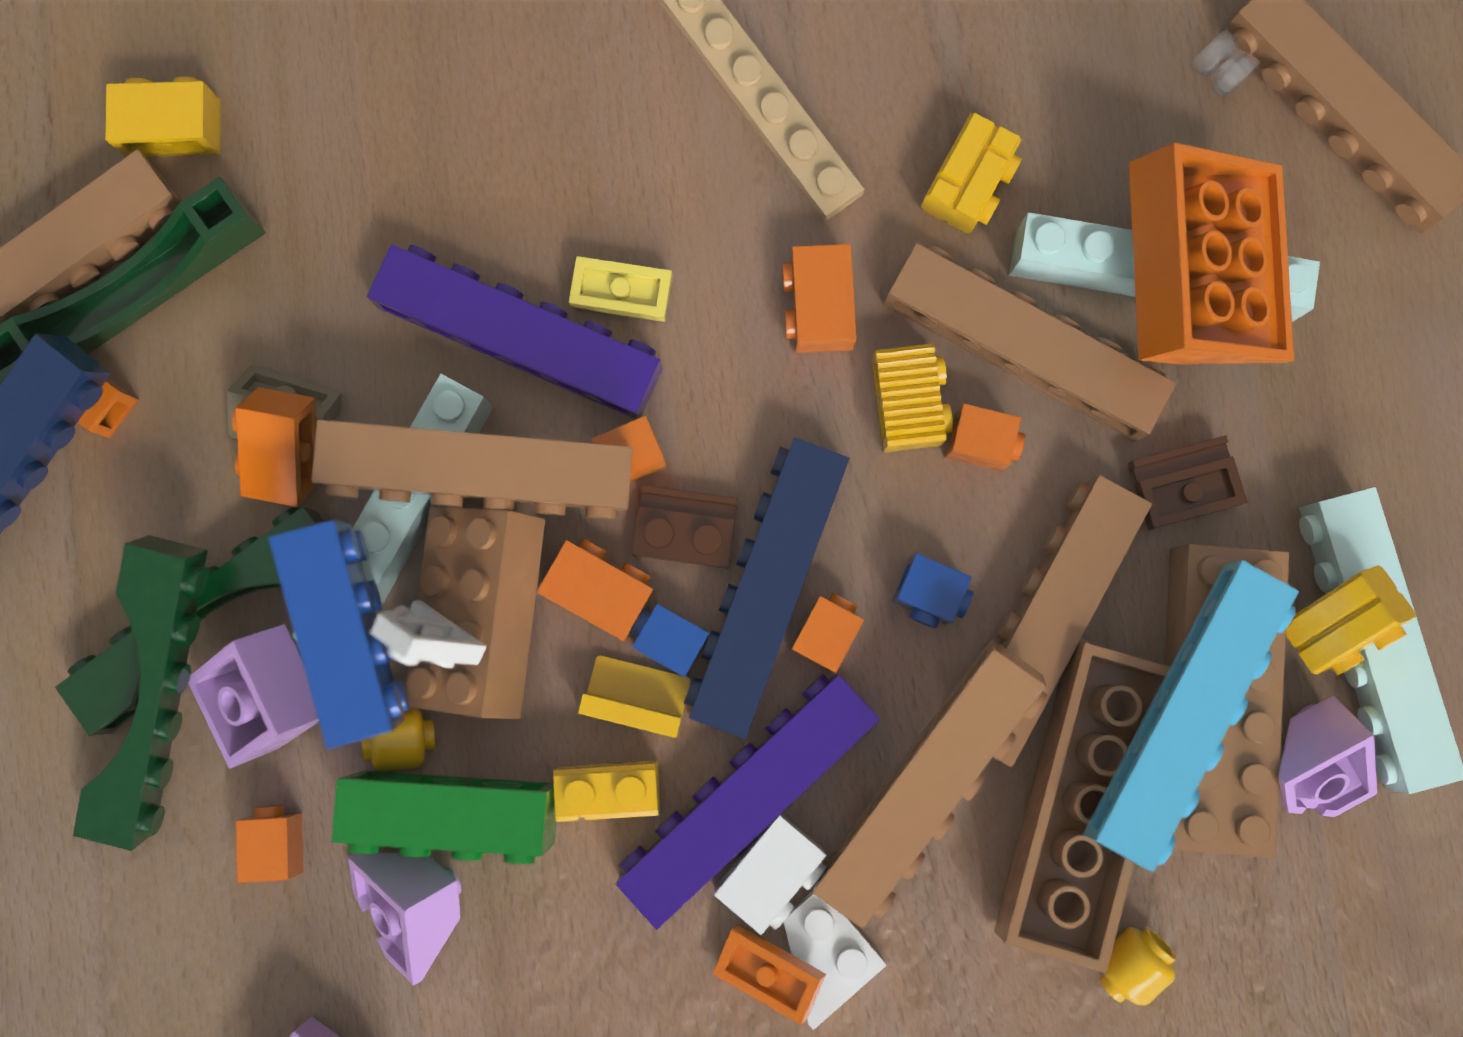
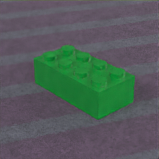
(444, 814)

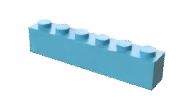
(1191, 714)

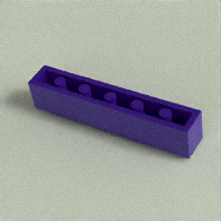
(515, 331)
(746, 800)

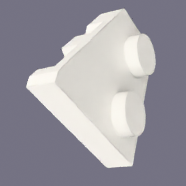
(425, 635)
(834, 947)

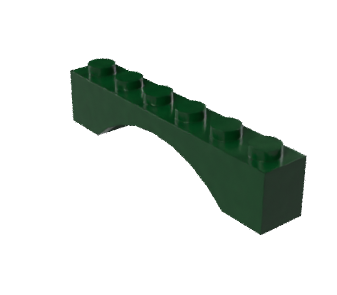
(190, 244)
(160, 595)
(106, 687)

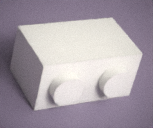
(771, 874)

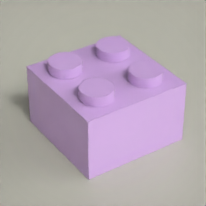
(255, 695)

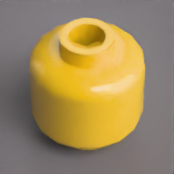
(403, 746)
(1138, 966)

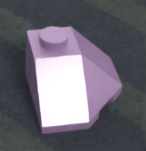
(1327, 760)
(410, 904)

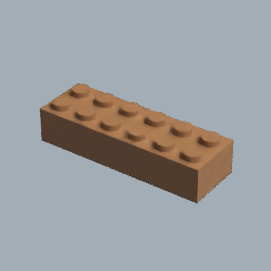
(1242, 791)
(1062, 885)

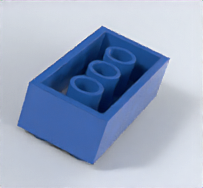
(332, 622)

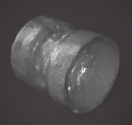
(1233, 71)

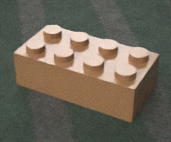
(484, 579)

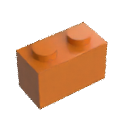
(820, 298)
(275, 446)
(596, 589)

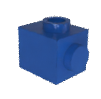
(933, 592)

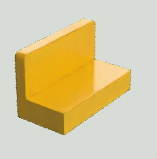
(635, 696)

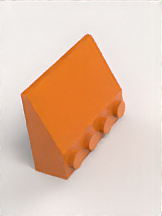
(1210, 258)

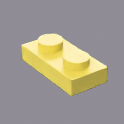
(620, 289)

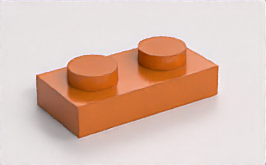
(769, 974)

